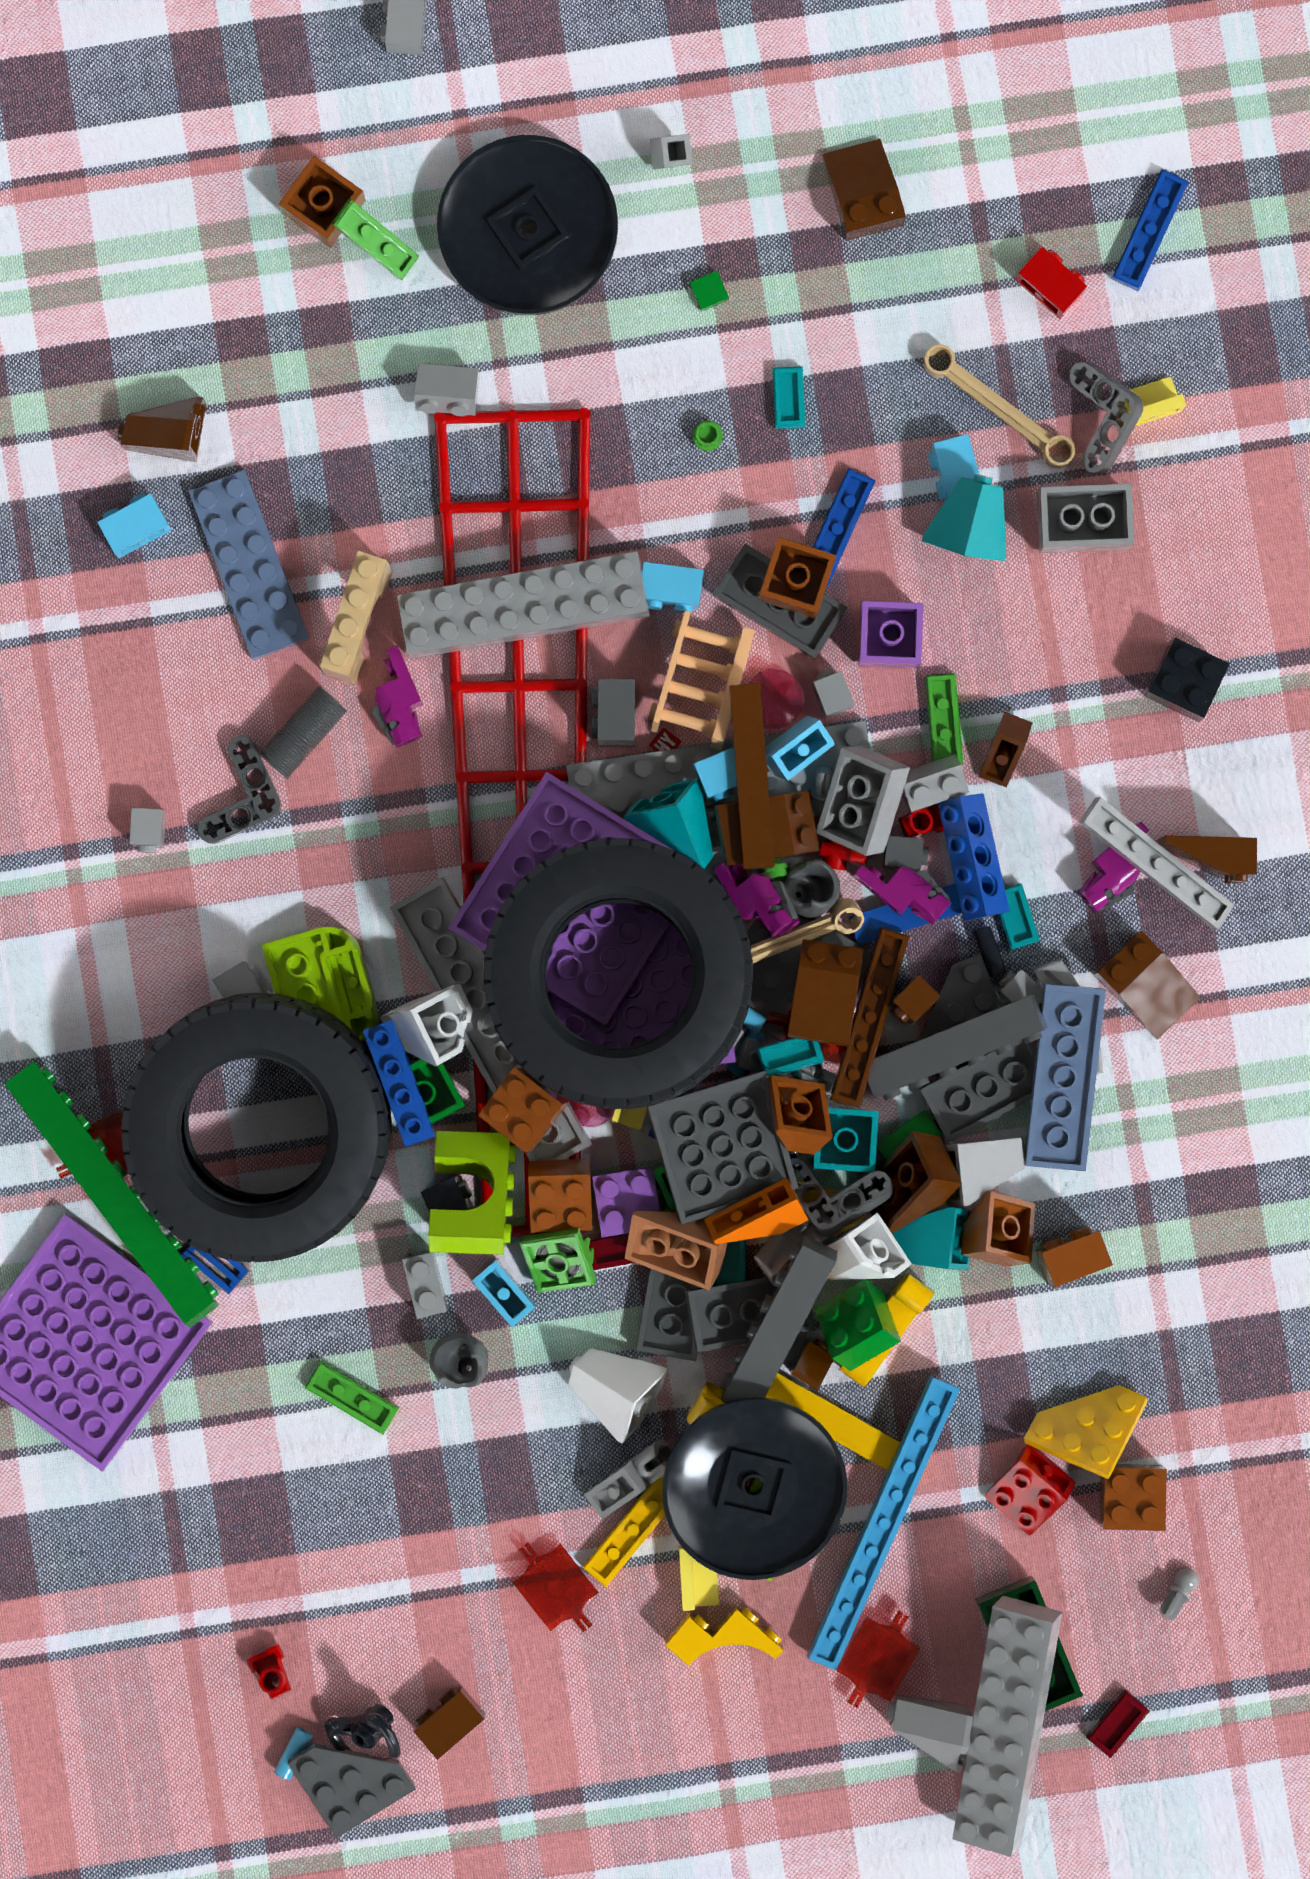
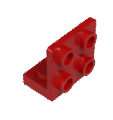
(1031, 1490)

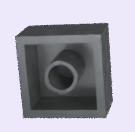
(615, 713)

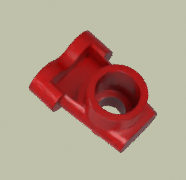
(928, 819)
(838, 855)
(266, 1666)

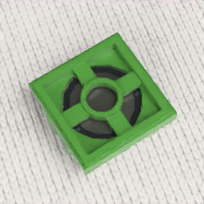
(557, 1257)

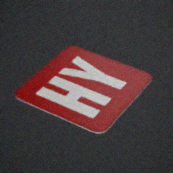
(665, 741)

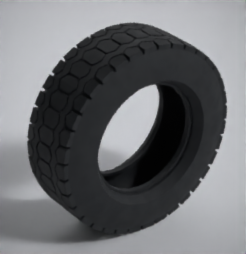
(603, 875)
(198, 1204)

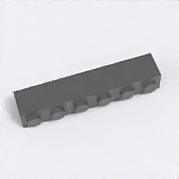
(956, 1045)
(780, 1322)

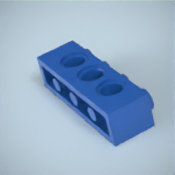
(973, 857)
(399, 1083)

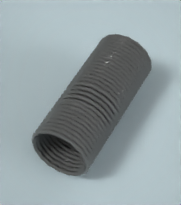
(304, 728)

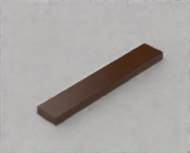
(751, 776)
(869, 1018)

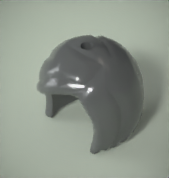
(815, 888)
(454, 1356)

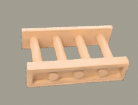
(731, 673)

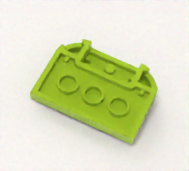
(327, 971)

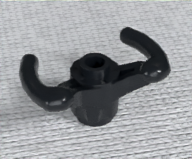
(364, 1729)

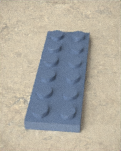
(248, 565)
(1064, 1077)

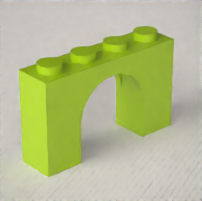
(484, 1227)

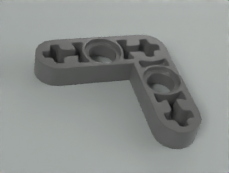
(1115, 408)
(250, 804)
(835, 1206)

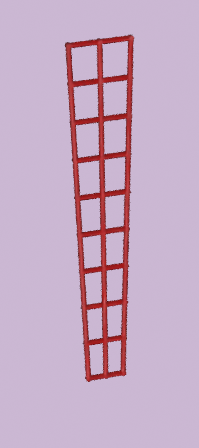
(518, 684)

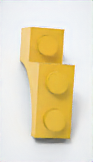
(738, 1628)

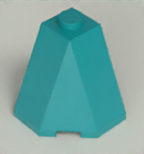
(971, 520)
(676, 820)
(935, 1239)

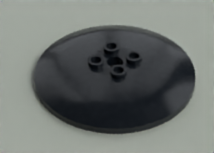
(520, 183)
(761, 1530)

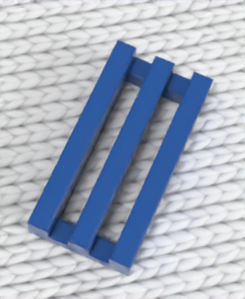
(228, 1288)

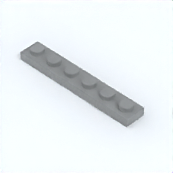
(1156, 863)

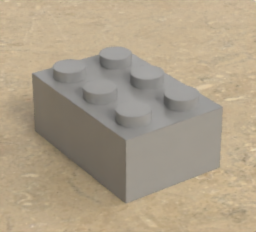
(1085, 518)
(862, 800)

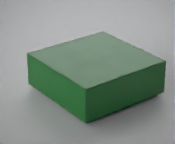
(709, 291)

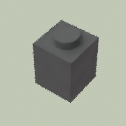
(905, 853)

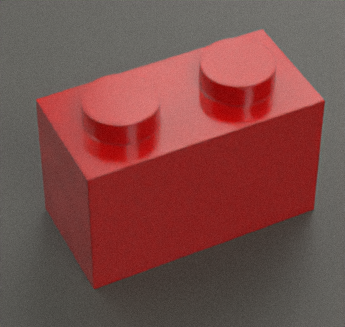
(1051, 282)

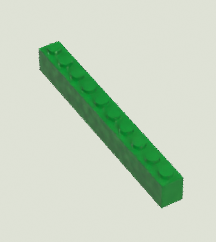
(112, 1194)

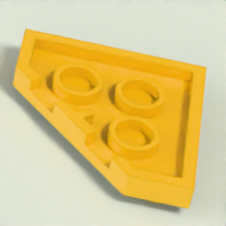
(1089, 1429)

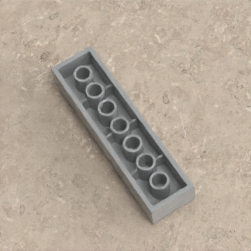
(523, 605)
(1007, 1725)

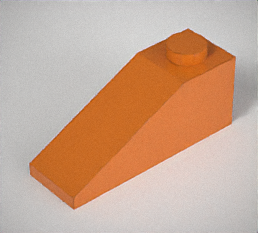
(759, 1215)

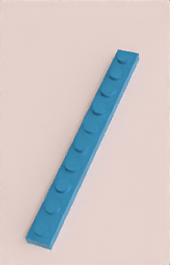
(883, 1522)

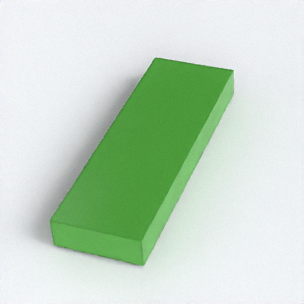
(375, 239)
(943, 716)
(352, 1397)

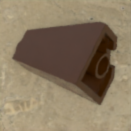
(166, 430)

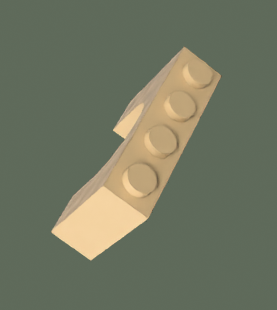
(344, 648)

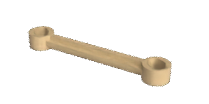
(998, 406)
(811, 930)

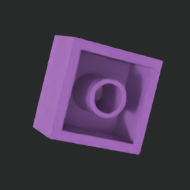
(890, 634)
(620, 1195)

